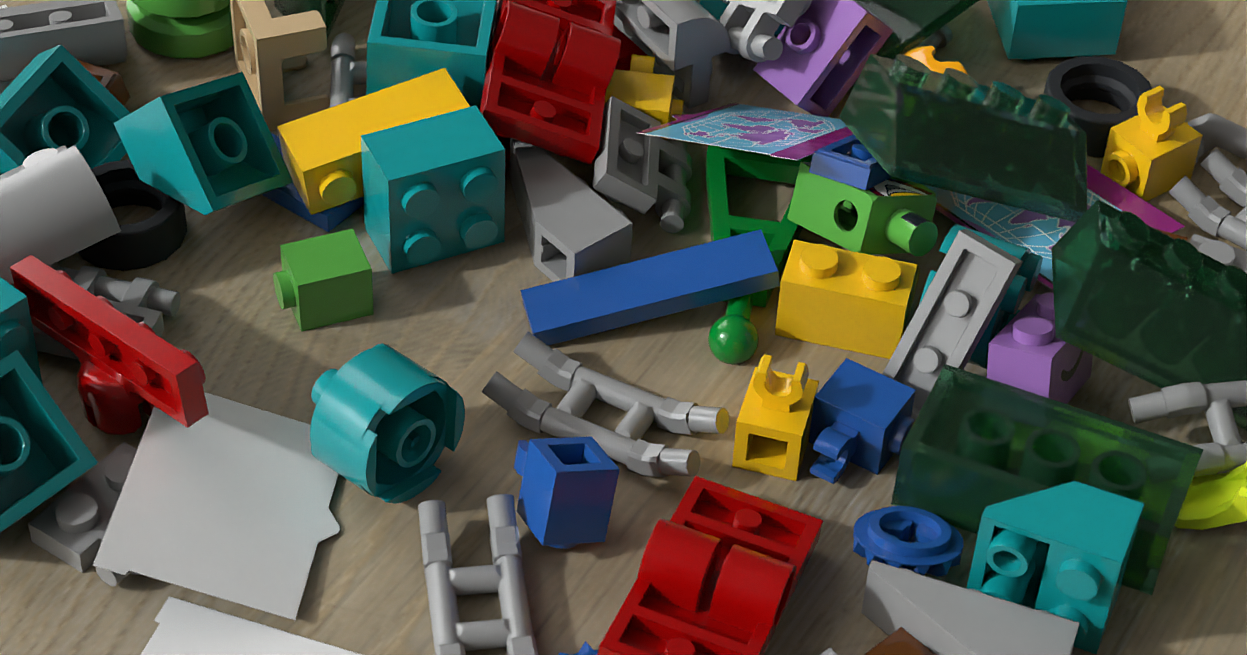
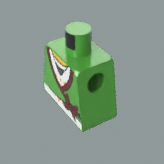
(873, 221)

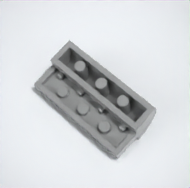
(86, 28)
(679, 37)
(51, 209)

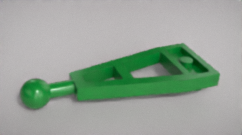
(734, 337)

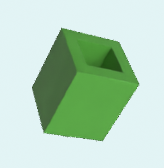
(325, 280)

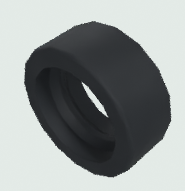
(1102, 81)
(138, 243)

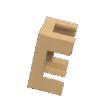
(274, 46)

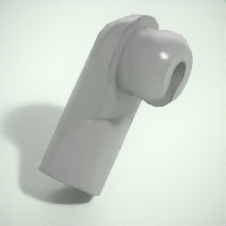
(1220, 133)

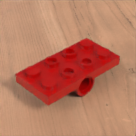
(551, 73)
(714, 576)

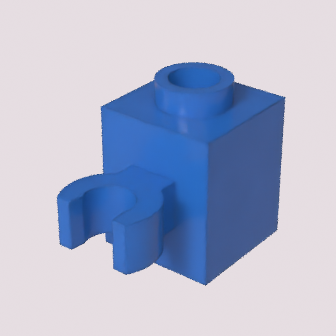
(859, 420)
(565, 489)

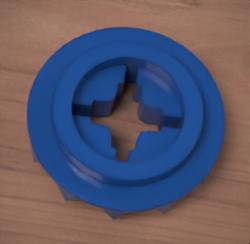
(887, 534)

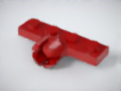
(118, 356)

